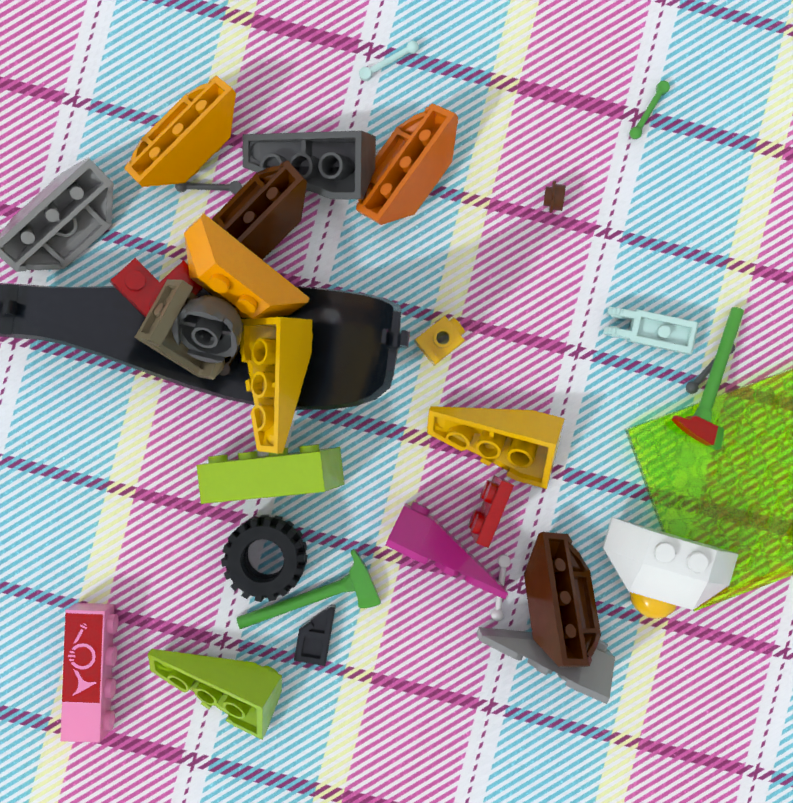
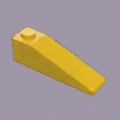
(277, 364)

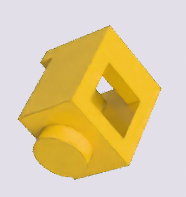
(432, 348)

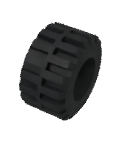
(251, 580)

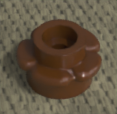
(554, 197)

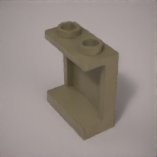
(157, 329)

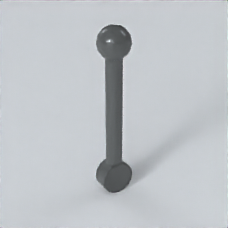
(234, 187)
(692, 387)

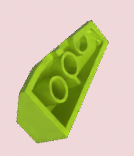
(234, 686)

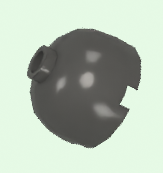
(209, 328)

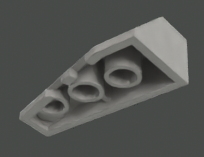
(591, 680)

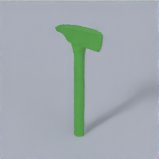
(357, 580)

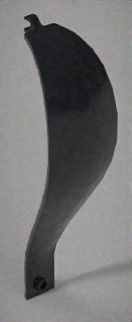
(348, 366)

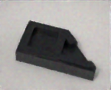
(315, 638)

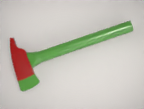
(700, 425)

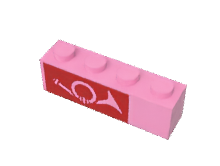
(88, 672)

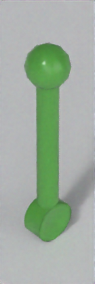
(661, 89)

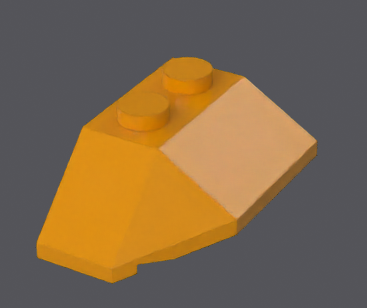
(185, 136)
(237, 274)

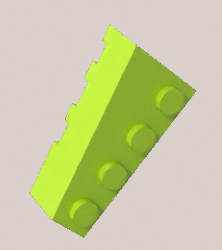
(270, 475)

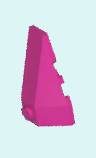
(425, 538)

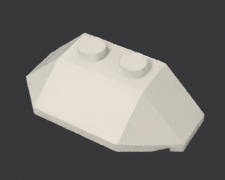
(667, 565)

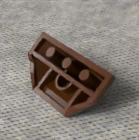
(265, 208)
(561, 601)

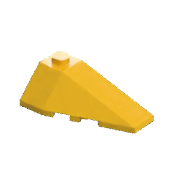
(510, 438)

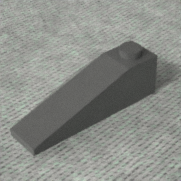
(331, 162)

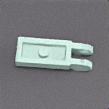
(654, 330)

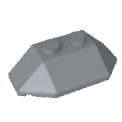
(59, 220)

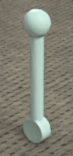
(366, 73)

